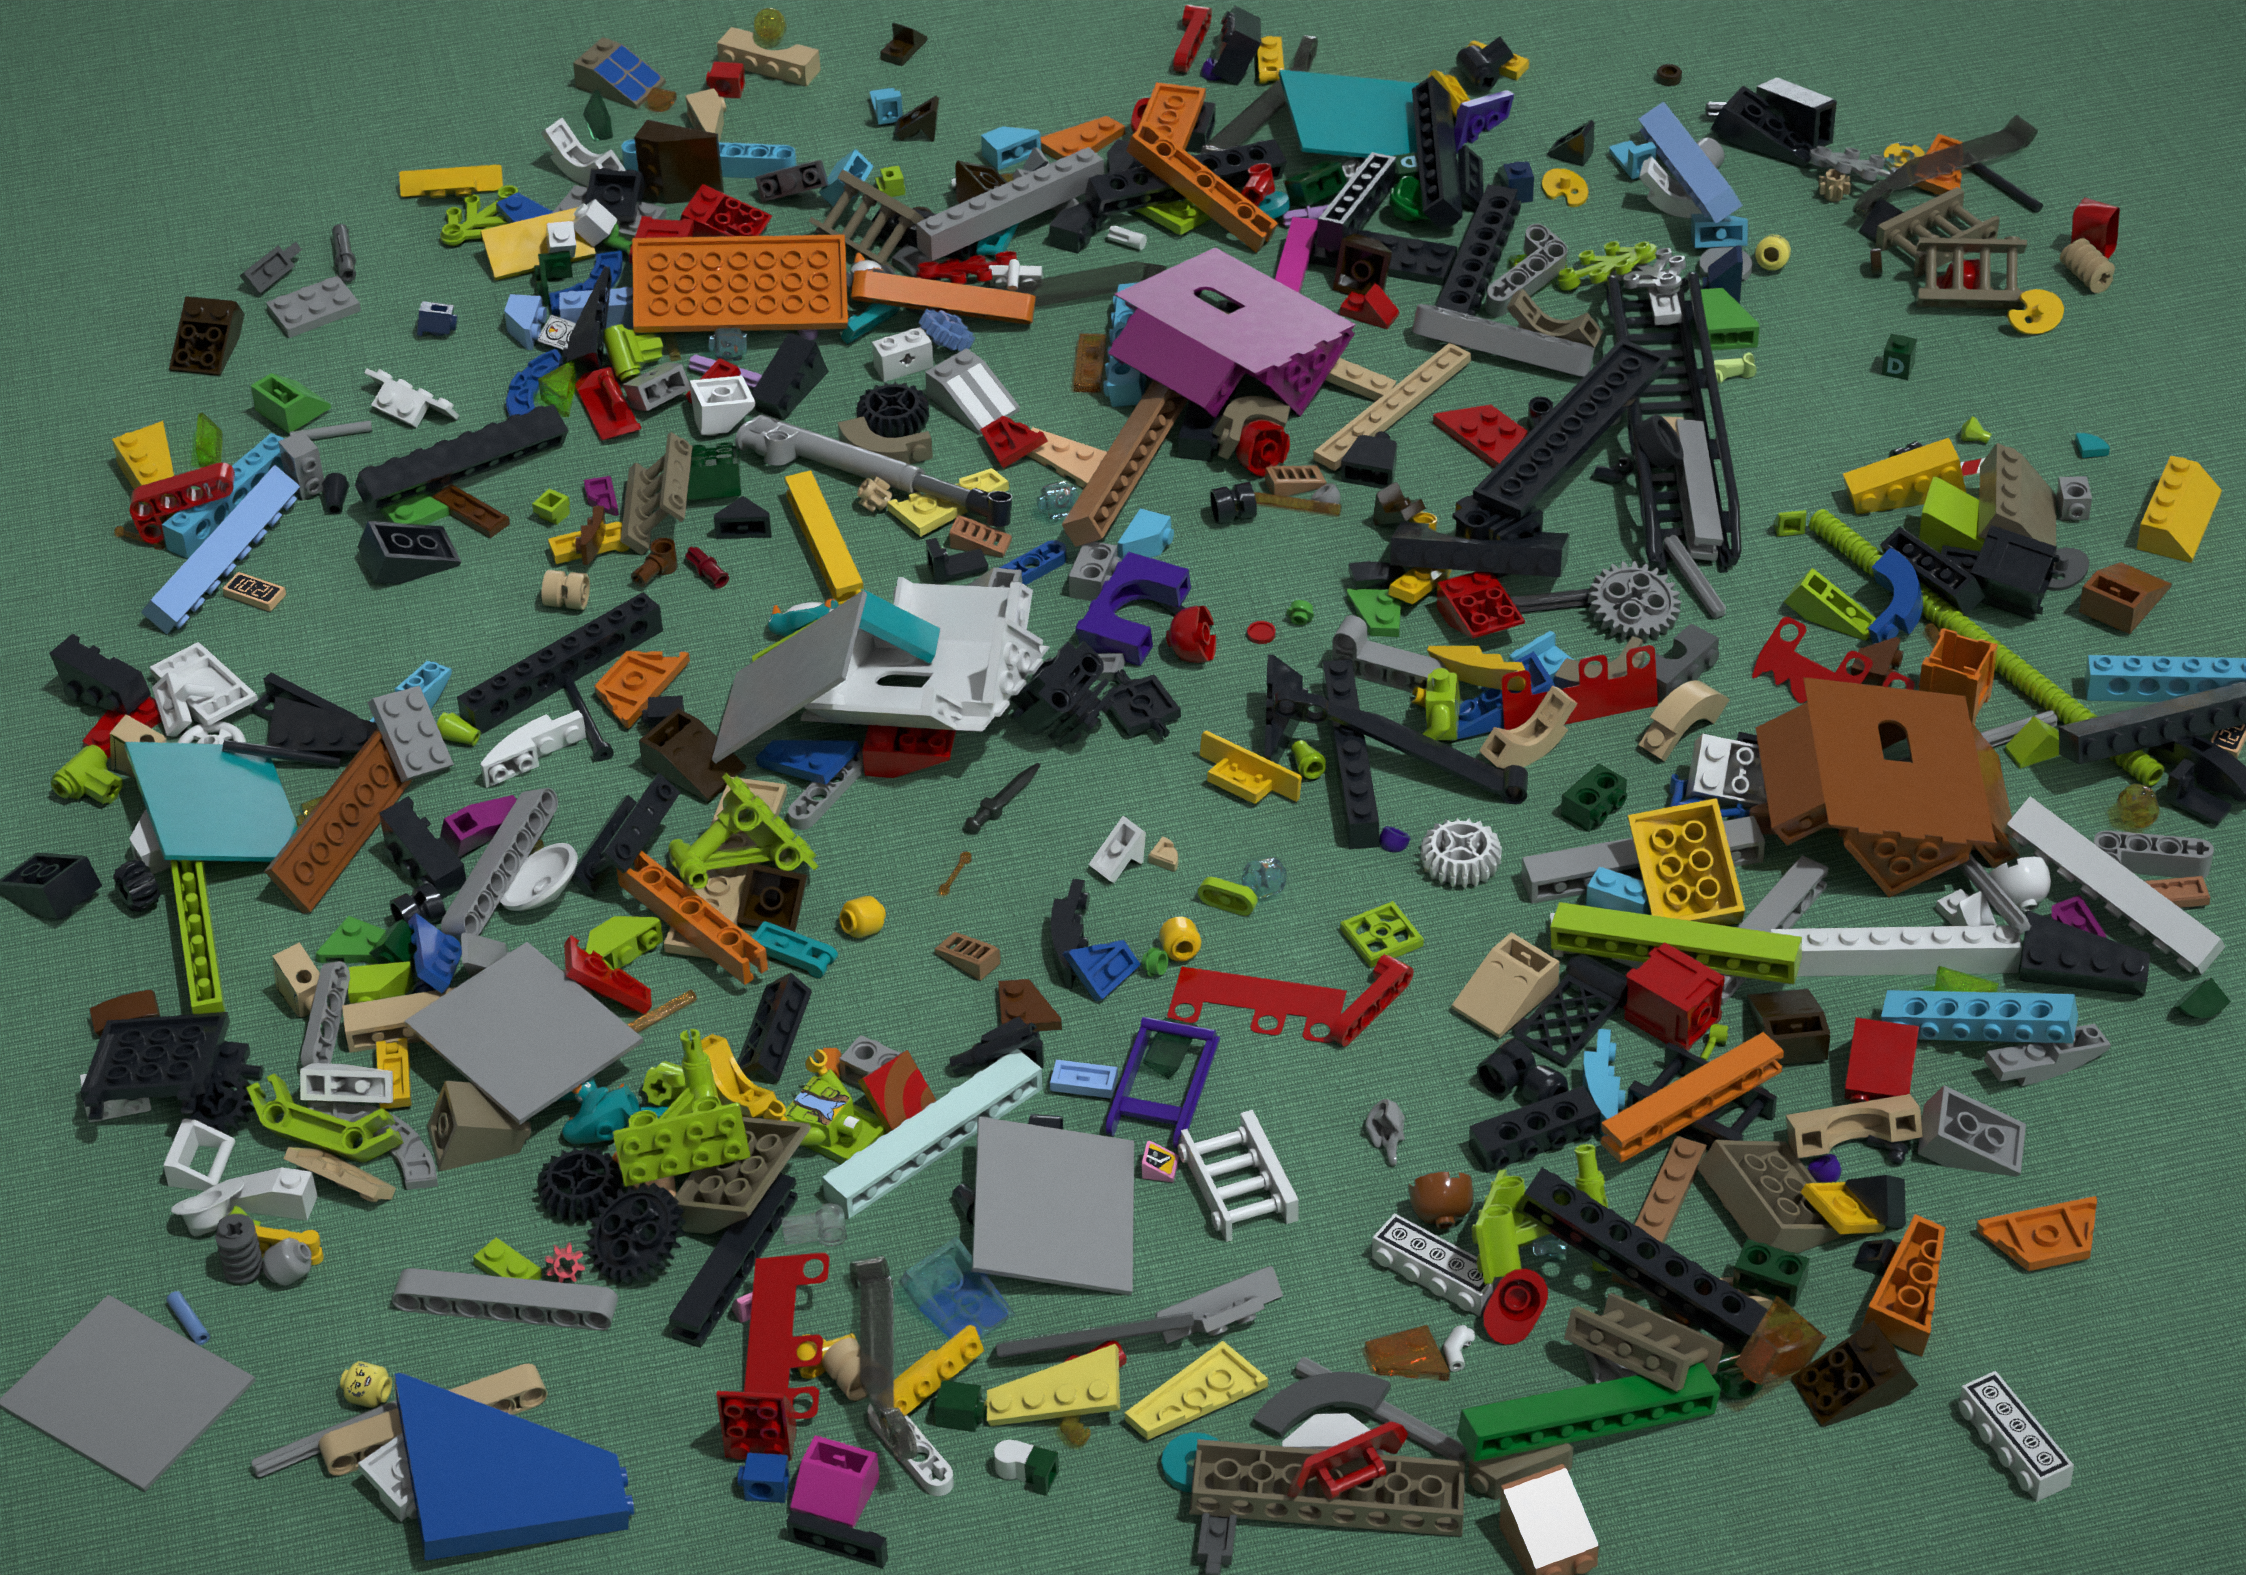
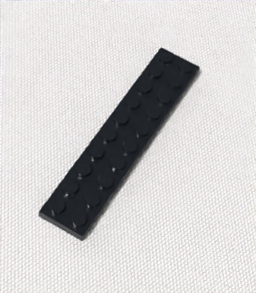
(1570, 428)

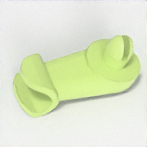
(1733, 367)

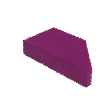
(601, 493)

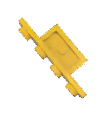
(455, 180)
(1246, 772)
(928, 1372)

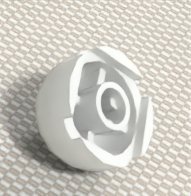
(2024, 883)

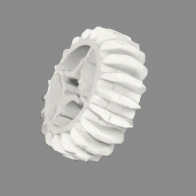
(1461, 847)

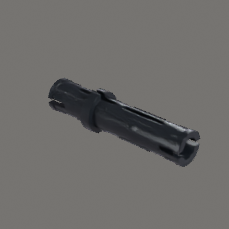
(982, 1054)

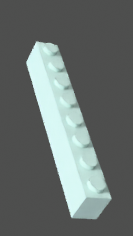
(931, 1133)

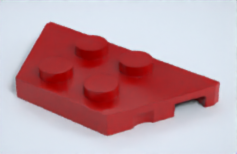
(1482, 431)

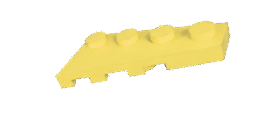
(927, 512)
(1200, 1388)
(1064, 1390)

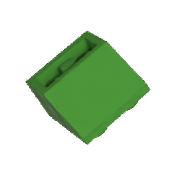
(286, 402)

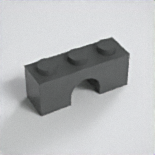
(1692, 654)

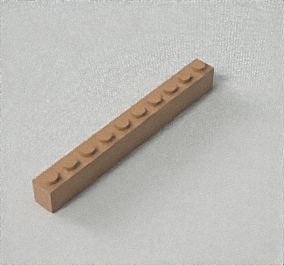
(1123, 464)

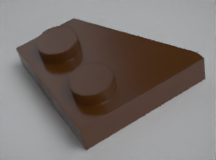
(1024, 1000)

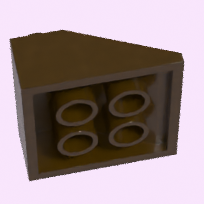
(677, 161)

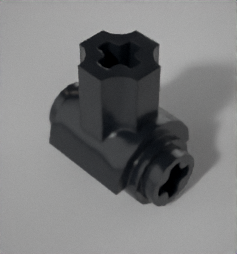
(1482, 64)

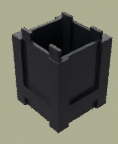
(2015, 571)

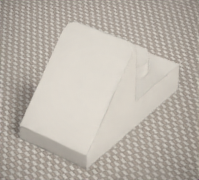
(1121, 846)
(1965, 909)

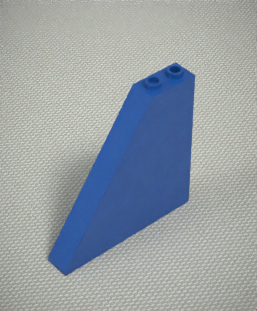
(500, 1479)

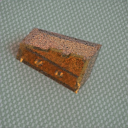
(1779, 1345)

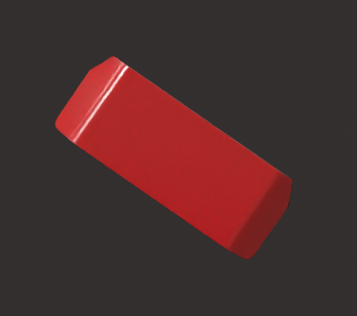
(606, 404)
(1386, 1437)

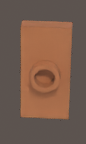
(2183, 891)

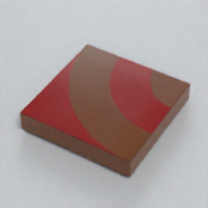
(897, 1091)

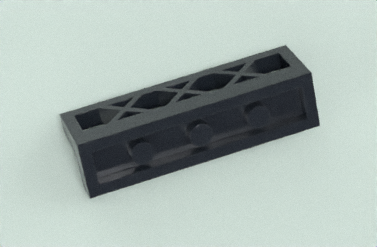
(285, 689)
(774, 1028)

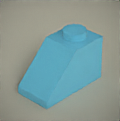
(1009, 145)
(1727, 232)
(1146, 534)

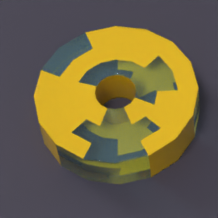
(1900, 153)

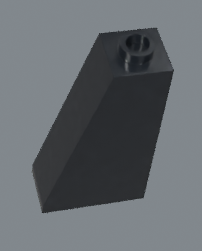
(1803, 110)

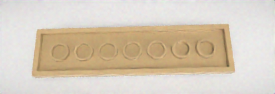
(727, 883)

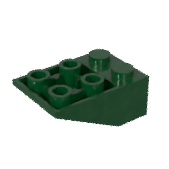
(714, 472)

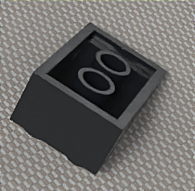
(406, 551)
(51, 883)

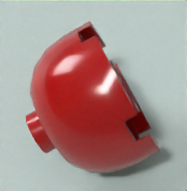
(1262, 446)
(1191, 635)

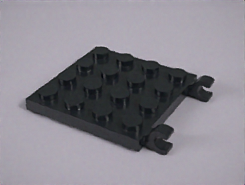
(154, 1059)

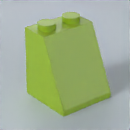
(1950, 518)

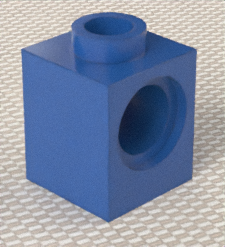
(765, 1477)

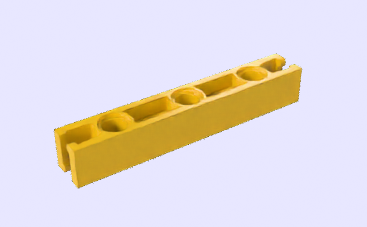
(823, 536)

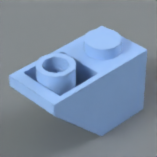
(524, 318)

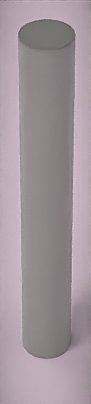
(337, 430)

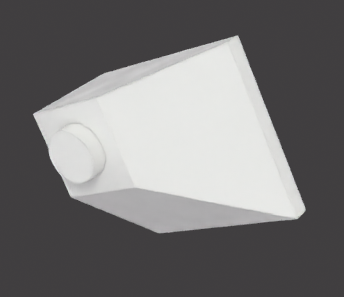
(720, 403)

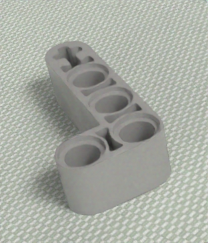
(1544, 261)
(1378, 661)
(2157, 853)

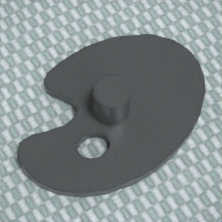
(2072, 566)

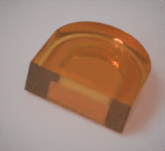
(661, 99)

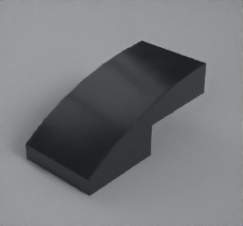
(1374, 574)

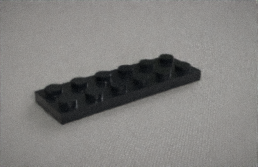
(1409, 260)

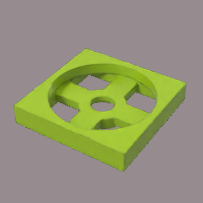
(1372, 918)

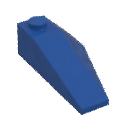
(1486, 709)

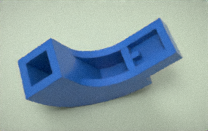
(1903, 613)

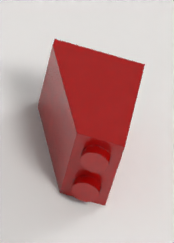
(1880, 1060)

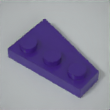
(1480, 115)

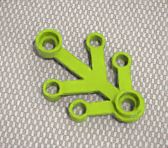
(456, 233)
(1604, 265)

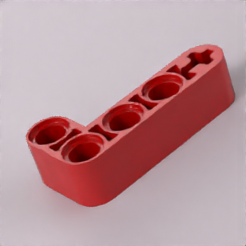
(214, 483)

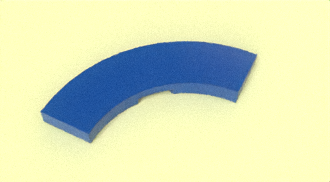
(610, 259)
(526, 385)

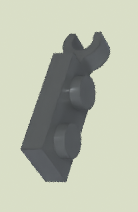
(269, 268)
(1216, 1542)

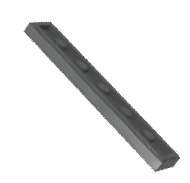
(1095, 1334)

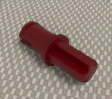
(707, 567)

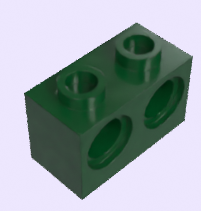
(1315, 183)
(1594, 797)
(1770, 1272)

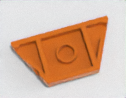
(636, 678)
(2044, 1234)

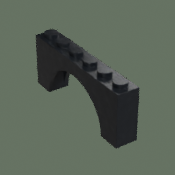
(1536, 556)

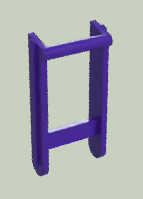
(1154, 1111)

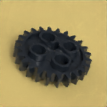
(636, 1233)

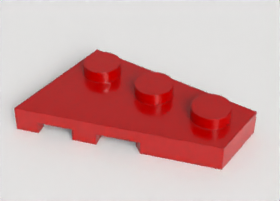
(145, 713)
(594, 973)

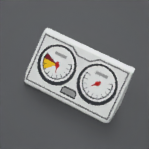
(556, 332)

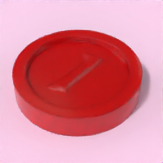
(1261, 632)

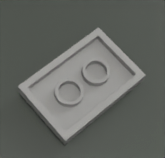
(313, 306)
(410, 733)

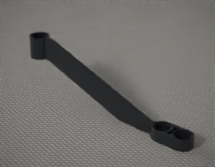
(1509, 783)

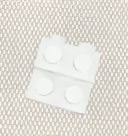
(390, 1475)

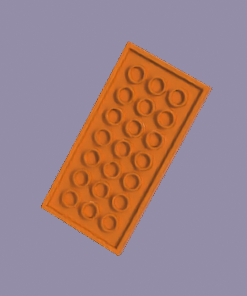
(739, 283)

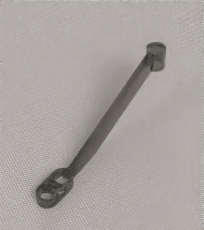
(1264, 106)
(2013, 137)
(1086, 283)
(877, 1352)

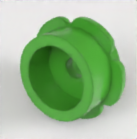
(1300, 612)
(1155, 961)

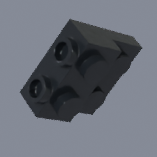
(617, 192)

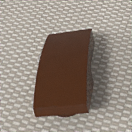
(591, 535)
(128, 1006)

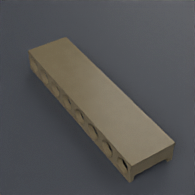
(1256, 1478)

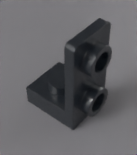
(954, 566)
(2192, 799)

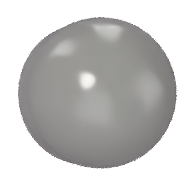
(1327, 493)

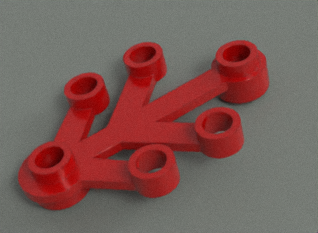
(957, 271)

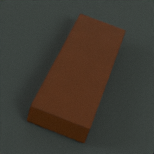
(472, 511)

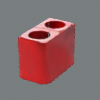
(2097, 224)

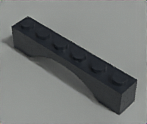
(1076, 225)

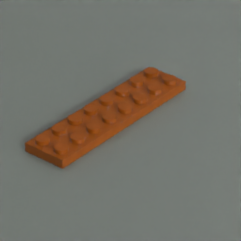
(337, 825)

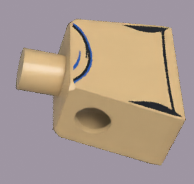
(129, 731)
(298, 990)

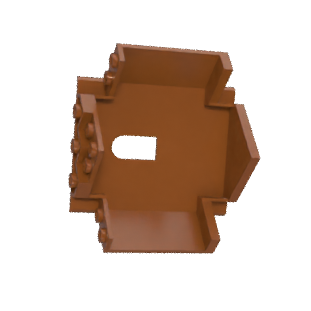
(1894, 816)

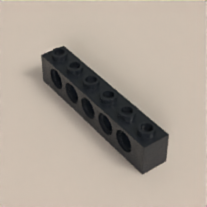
(1356, 201)

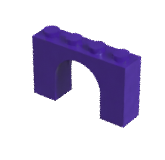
(1132, 580)

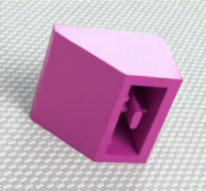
(835, 1481)

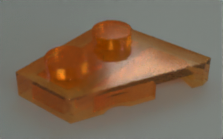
(1407, 1354)

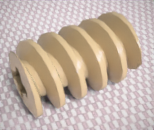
(2088, 265)

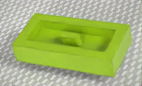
(503, 1261)

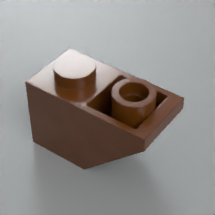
(1885, 657)

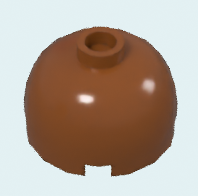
(1442, 1199)

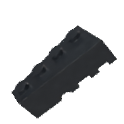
(2079, 959)

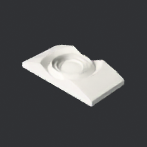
(200, 667)

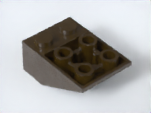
(206, 335)
(683, 753)
(1793, 1023)
(1855, 1377)

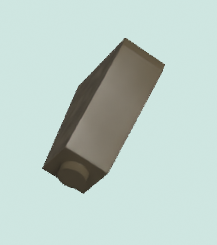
(1490, 1474)

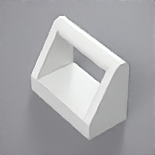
(188, 1138)

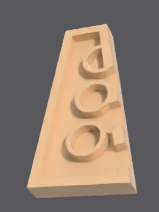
(1068, 457)

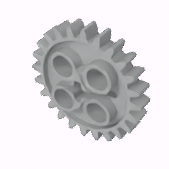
(1634, 601)

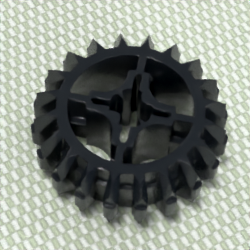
(894, 410)
(578, 1184)

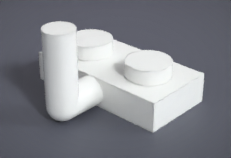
(1014, 274)
(172, 701)

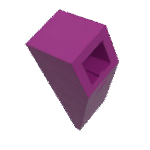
(475, 824)

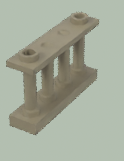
(870, 197)
(1931, 214)
(1958, 295)
(641, 490)
(1643, 1341)

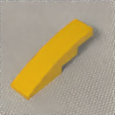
(1476, 667)

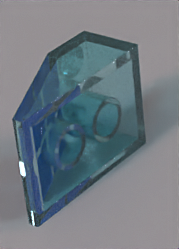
(954, 1294)

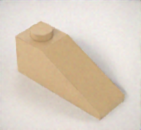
(706, 111)

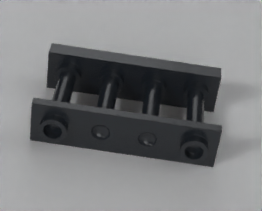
(624, 834)
(1706, 1129)

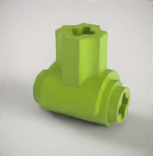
(629, 351)
(87, 775)
(664, 1083)

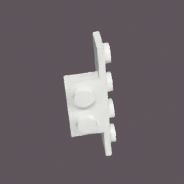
(403, 402)

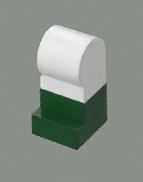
(1027, 1464)

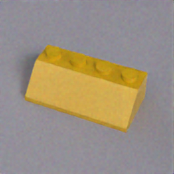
(2179, 511)

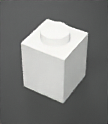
(593, 222)
(561, 237)

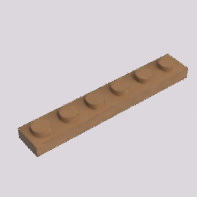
(1669, 1191)

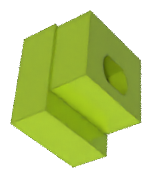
(891, 181)
(552, 506)

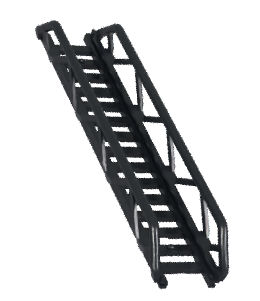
(1696, 380)

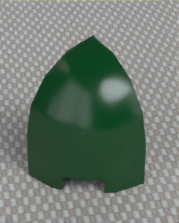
(2203, 1000)

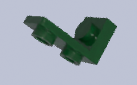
(552, 267)

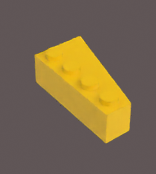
(144, 456)
(1903, 478)

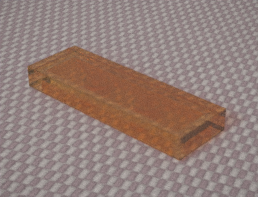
(1090, 363)

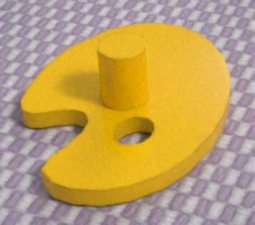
(1564, 182)
(2041, 307)

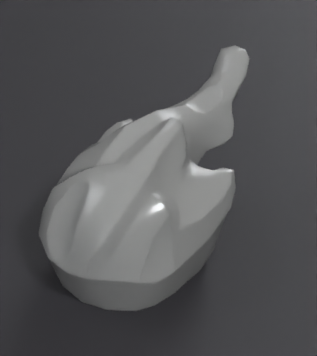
(1386, 1124)

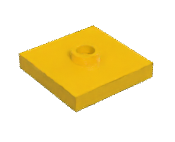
(1841, 1208)

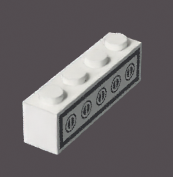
(1432, 1263)
(2015, 1436)

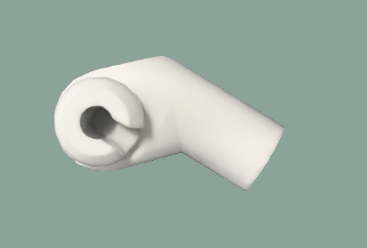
(1452, 1347)

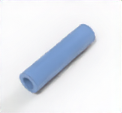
(188, 1318)

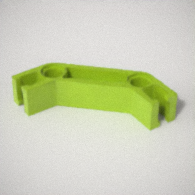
(323, 1130)

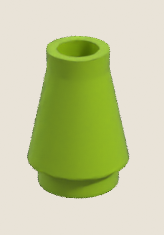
(456, 729)
(1309, 761)

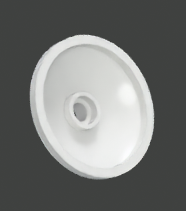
(541, 877)

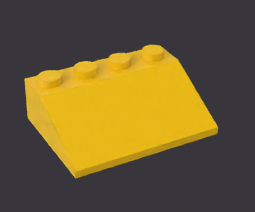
(1687, 863)

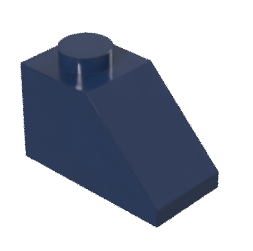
(1520, 177)
(1726, 273)

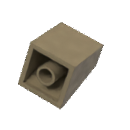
(472, 1128)

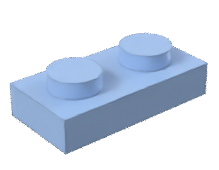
(1084, 1079)

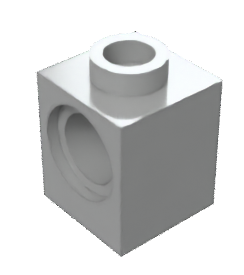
(2073, 498)

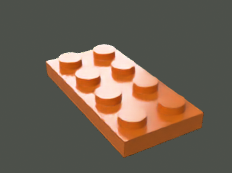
(1174, 111)

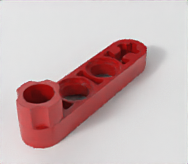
(1197, 21)
(1391, 981)

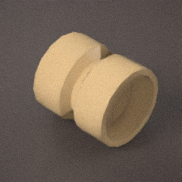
(567, 590)
(843, 1365)

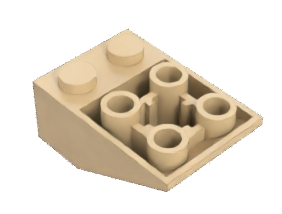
(1507, 985)

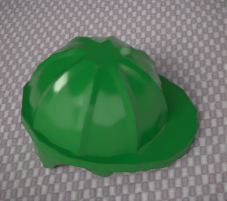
(1407, 200)

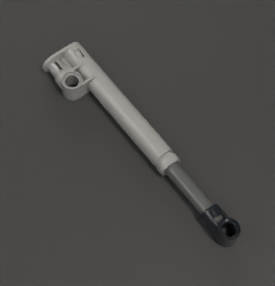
(785, 442)

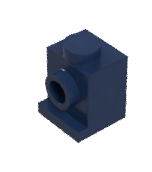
(436, 319)

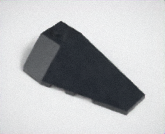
(1752, 125)
(586, 339)
(1279, 729)

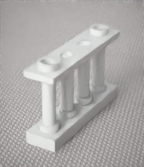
(1259, 1155)

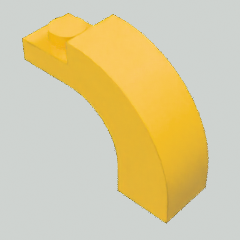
(731, 1081)

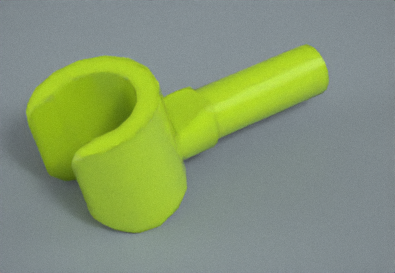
(1717, 1034)

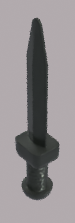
(993, 807)

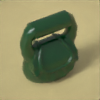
(1733, 1381)

